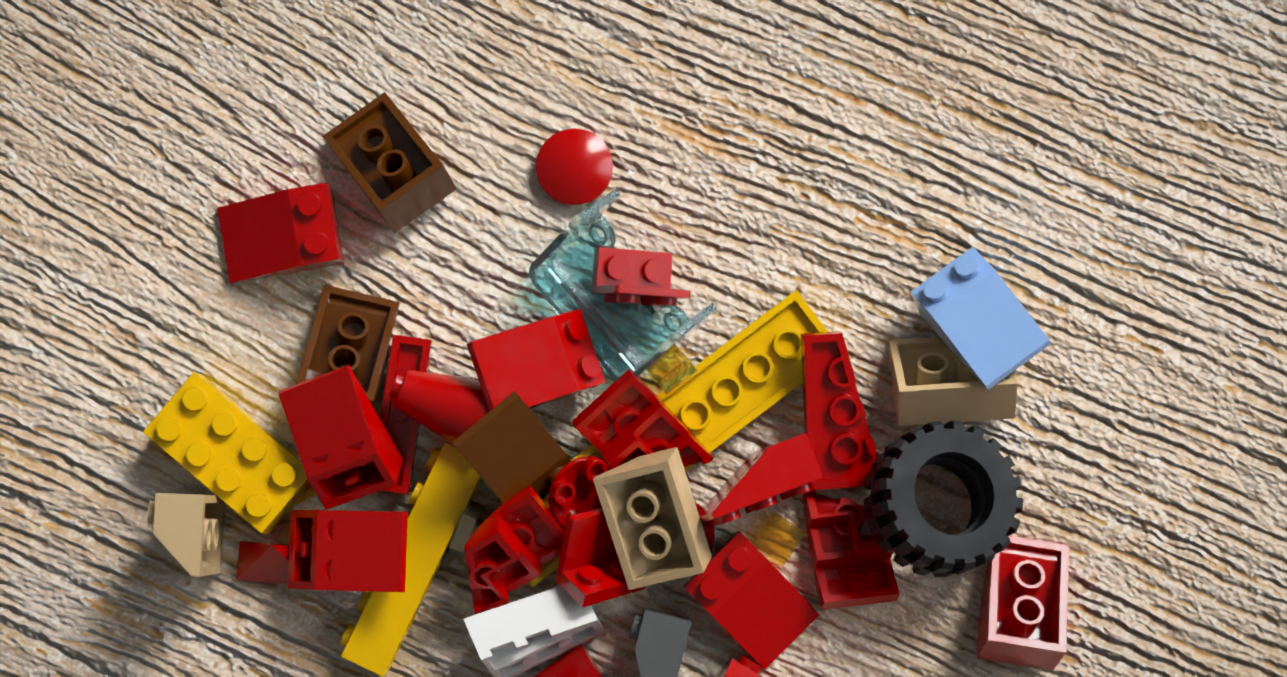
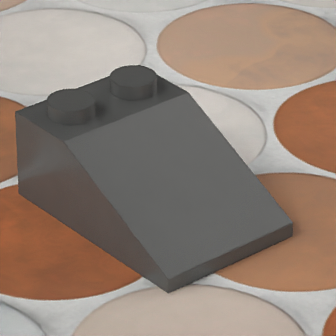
(659, 642)

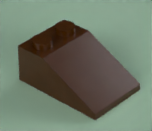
(390, 162)
(352, 332)
(512, 450)

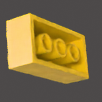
(230, 452)

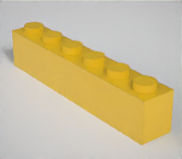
(430, 530)

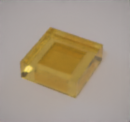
(672, 370)
(778, 538)

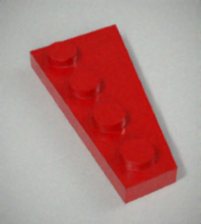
(834, 413)

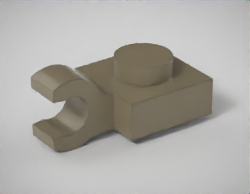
(467, 525)

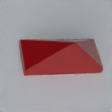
(263, 562)

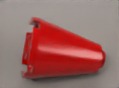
(440, 401)

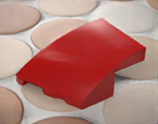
(634, 422)
(511, 549)
(845, 554)

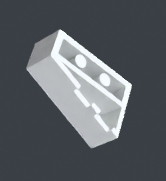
(531, 631)

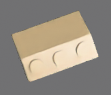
(937, 386)
(653, 519)
(190, 529)

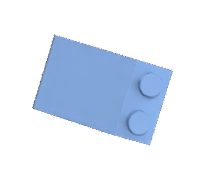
(979, 318)

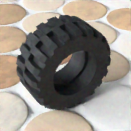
(985, 477)

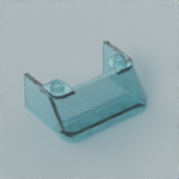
(621, 334)

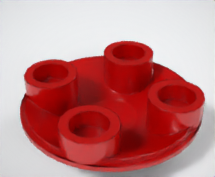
(574, 166)
(574, 488)

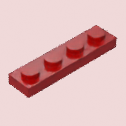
(405, 354)

